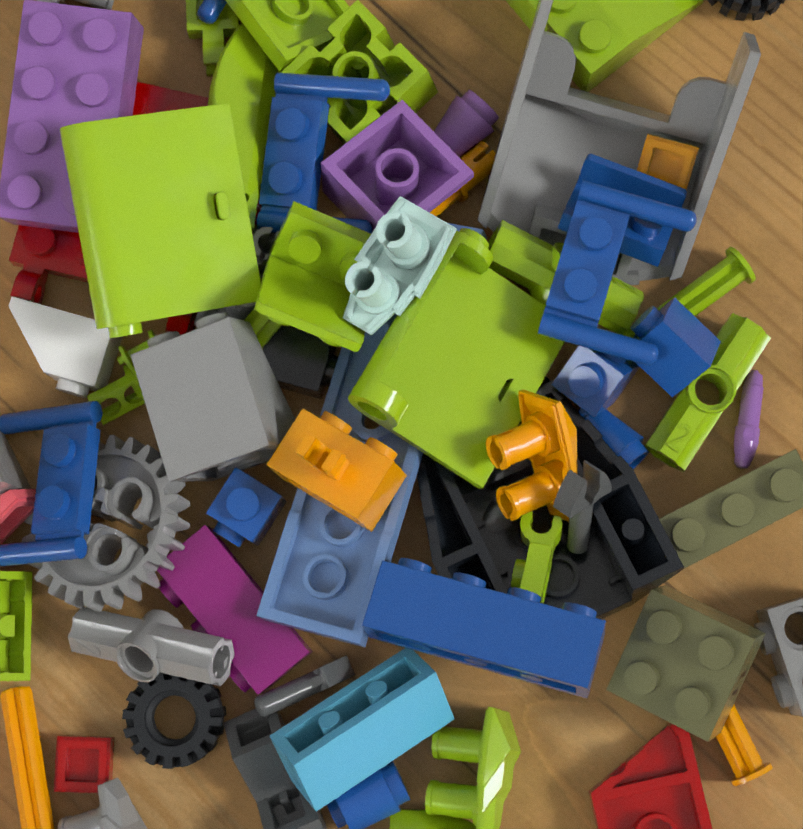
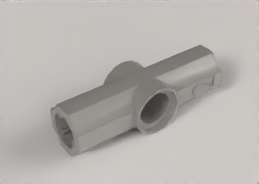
(151, 646)

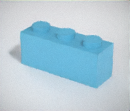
(362, 727)

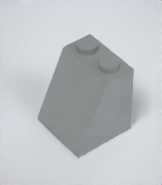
(212, 399)

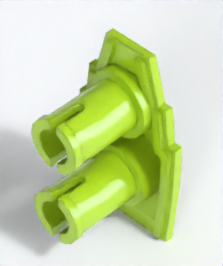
(495, 751)

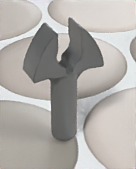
(576, 501)
(304, 687)

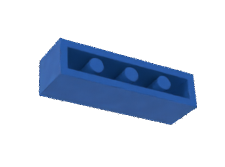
(485, 627)

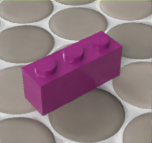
(226, 606)

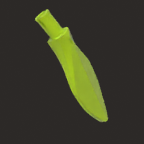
(246, 82)

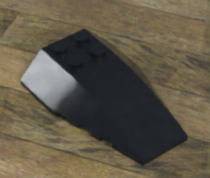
(626, 540)

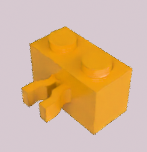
(337, 468)

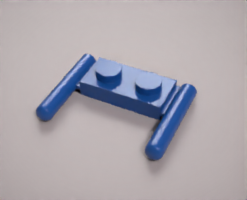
(298, 141)
(589, 263)
(63, 481)

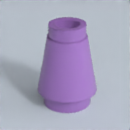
(466, 123)

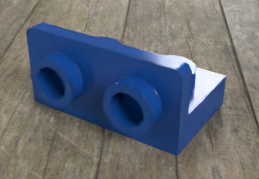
(641, 238)

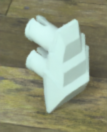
(395, 264)

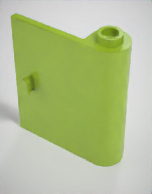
(151, 217)
(449, 358)

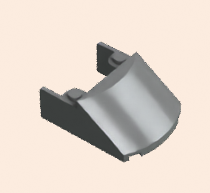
(557, 126)

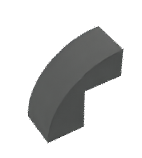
(265, 775)

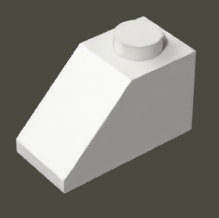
(67, 346)

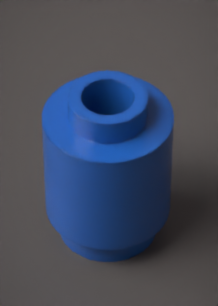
(370, 799)

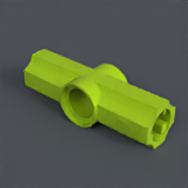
(534, 266)
(690, 420)

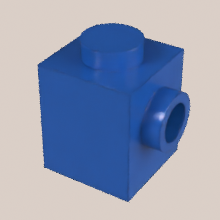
(682, 342)
(594, 379)
(245, 509)

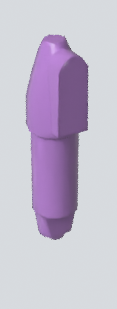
(747, 431)

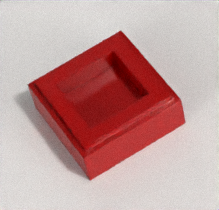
(83, 763)

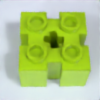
(365, 50)

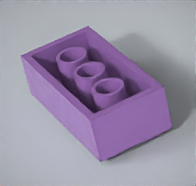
(68, 71)

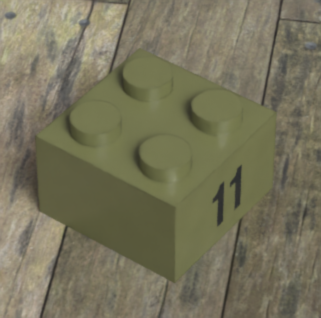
(685, 662)

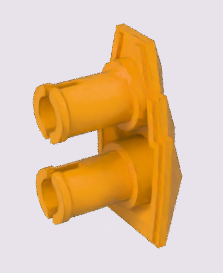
(548, 442)

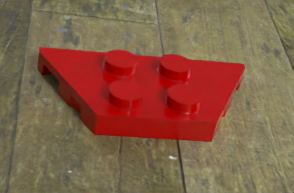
(654, 787)

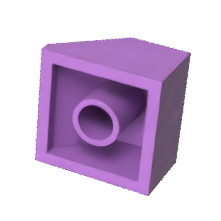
(392, 160)

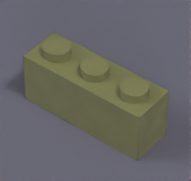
(736, 509)

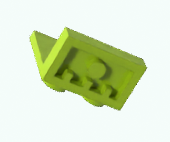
(307, 276)

